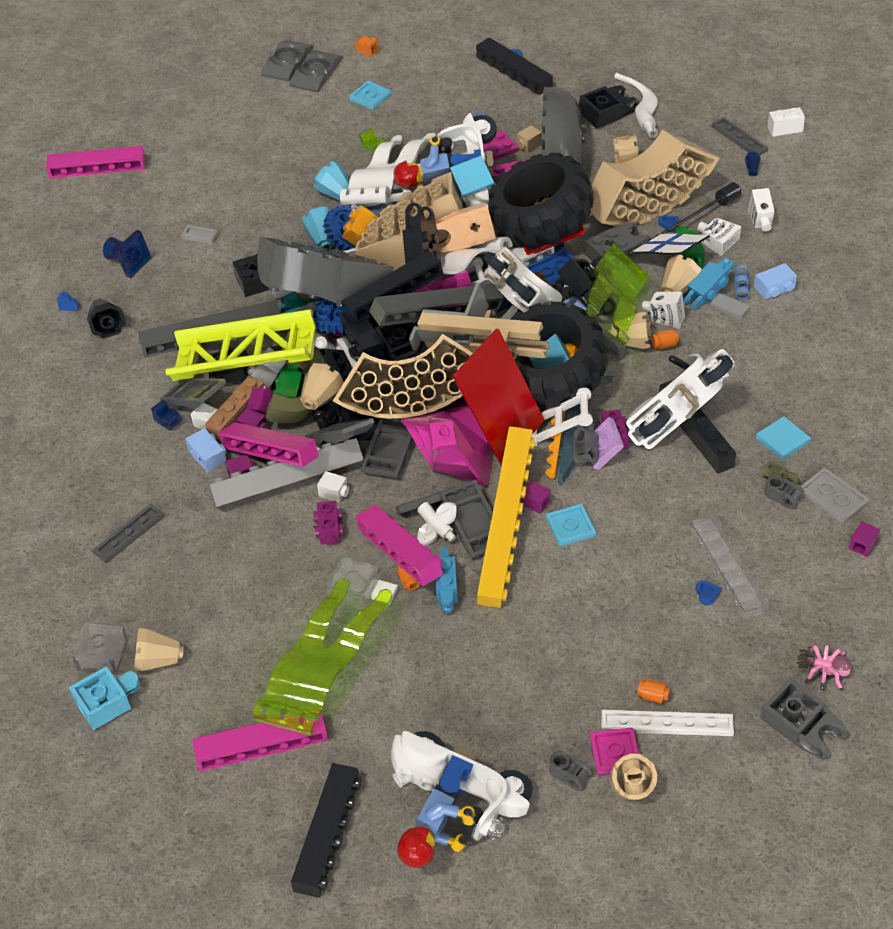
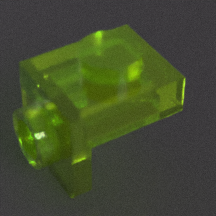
(370, 140)

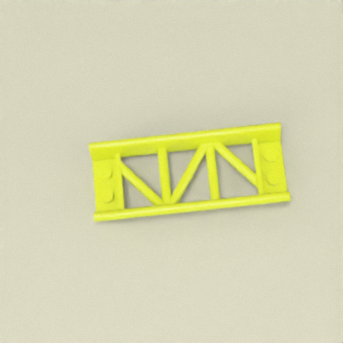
(298, 349)

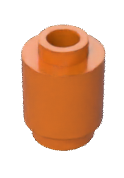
(665, 339)
(407, 581)
(653, 690)

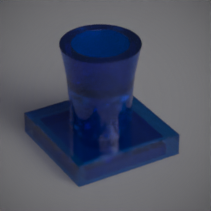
(131, 253)

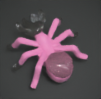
(828, 665)

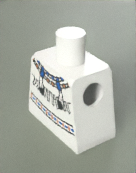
(761, 216)
(722, 235)
(666, 308)

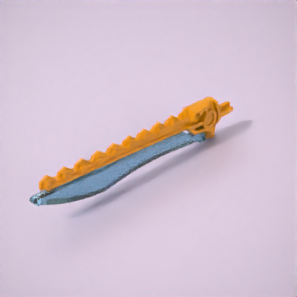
(566, 453)

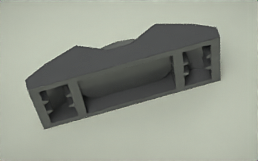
(286, 60)
(315, 70)
(192, 392)
(341, 431)
(388, 449)
(472, 516)

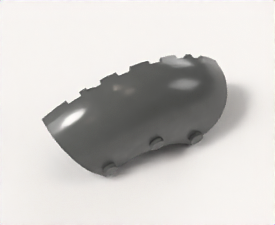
(562, 124)
(315, 270)

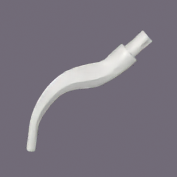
(645, 108)

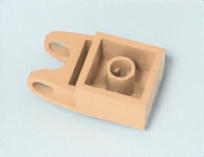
(459, 231)

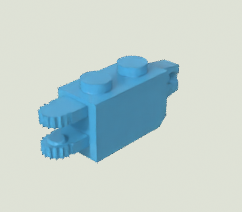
(708, 283)
(446, 584)

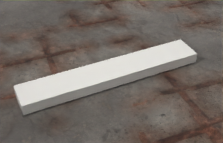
(669, 722)

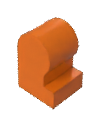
(366, 45)

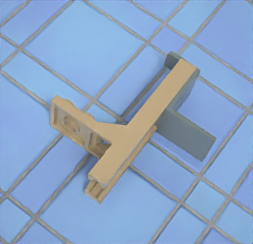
(467, 326)

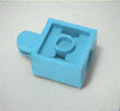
(104, 697)

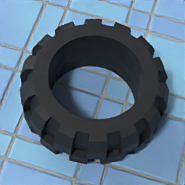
(551, 218)
(582, 370)

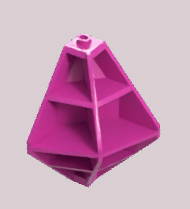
(453, 443)

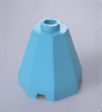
(332, 180)
(314, 227)

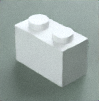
(786, 121)

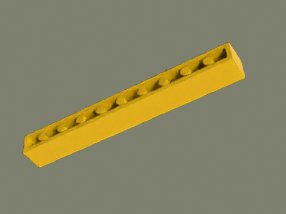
(504, 518)

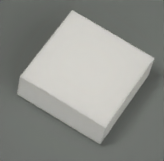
(384, 585)

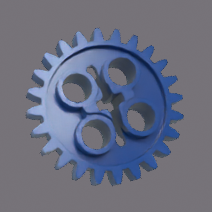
(334, 224)
(327, 316)

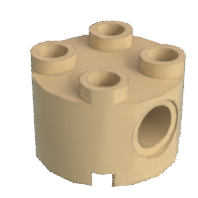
(625, 148)
(633, 777)

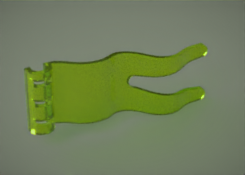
(619, 277)
(309, 668)

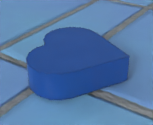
(667, 221)
(66, 302)
(707, 592)

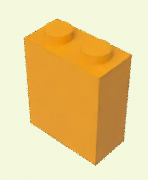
(357, 224)

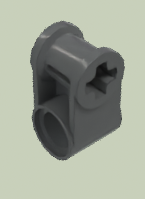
(586, 445)
(782, 491)
(572, 773)

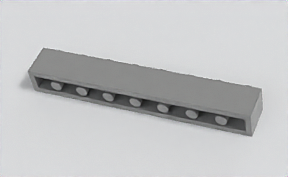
(281, 474)

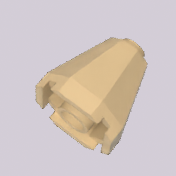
(679, 274)
(638, 331)
(320, 386)
(155, 650)

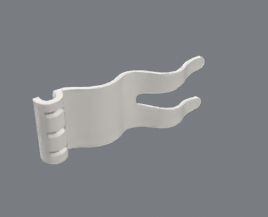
(377, 180)
(458, 260)

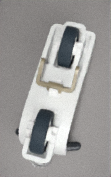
(518, 282)
(680, 398)

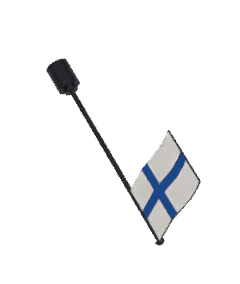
(680, 243)

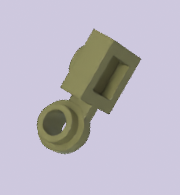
(773, 468)

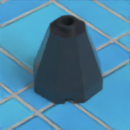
(105, 318)

